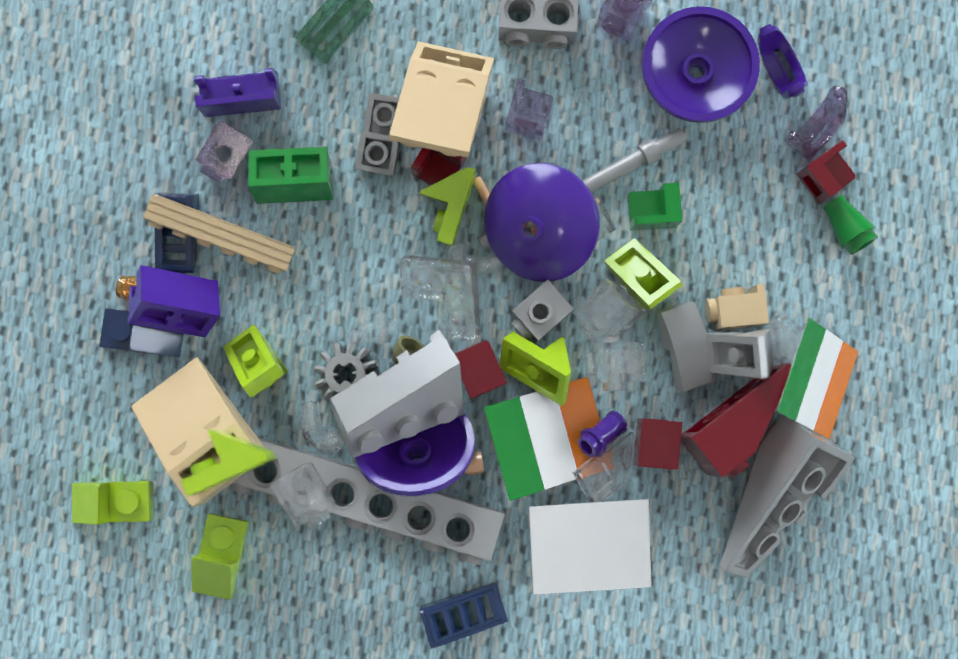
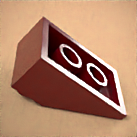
(736, 426)

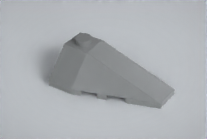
(785, 476)

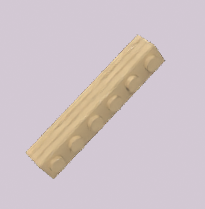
(218, 232)

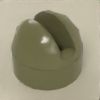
(405, 343)

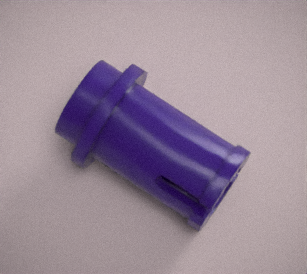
(595, 439)

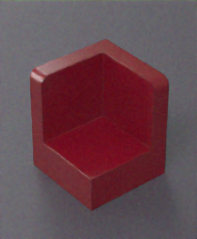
(434, 166)
(827, 174)
(480, 369)
(657, 443)

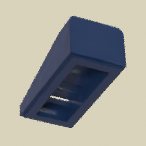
(190, 248)
(452, 634)

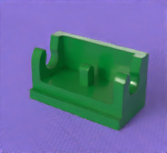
(290, 175)

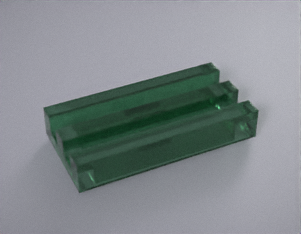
(340, 38)

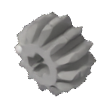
(339, 360)

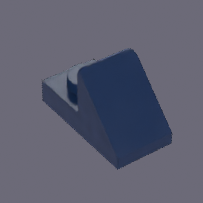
(120, 335)

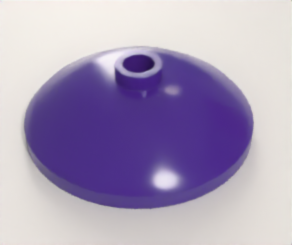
(711, 43)
(559, 208)
(443, 454)

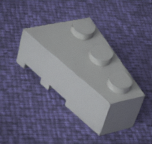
(402, 400)

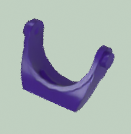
(769, 42)

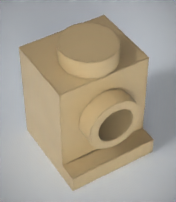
(737, 309)

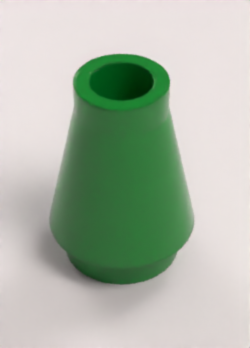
(849, 225)

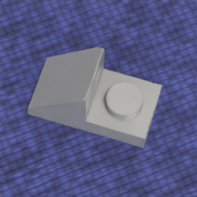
(741, 353)

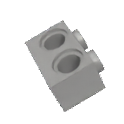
(537, 26)

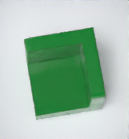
(655, 208)

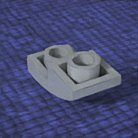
(375, 150)
(686, 339)

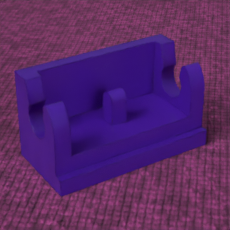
(238, 93)
(173, 302)

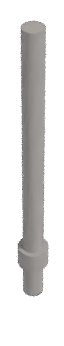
(646, 153)

